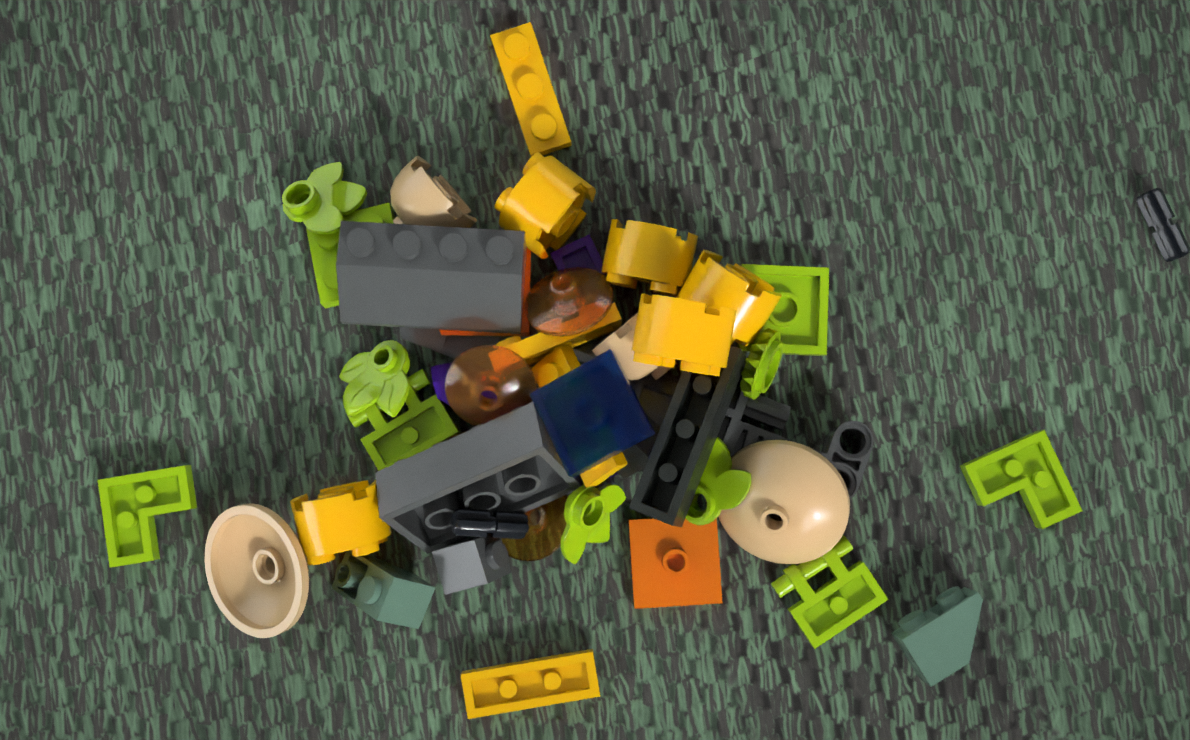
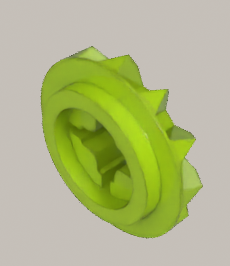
(761, 363)

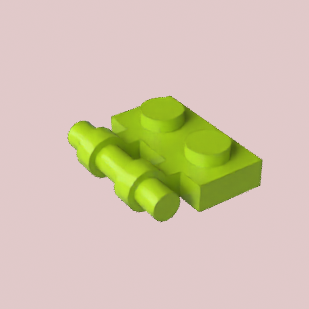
(409, 433)
(837, 602)

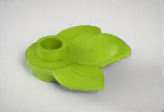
(323, 199)
(376, 381)
(720, 486)
(588, 518)

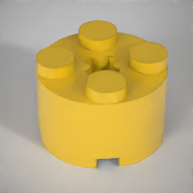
(545, 204)
(648, 255)
(734, 289)
(683, 331)
(340, 521)

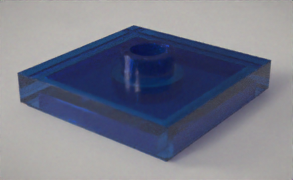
(592, 413)

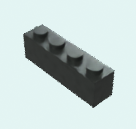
(686, 442)

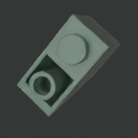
(383, 590)
(942, 636)

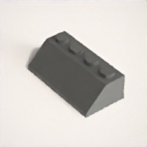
(431, 277)
(491, 468)

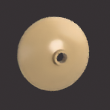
(797, 487)
(256, 570)

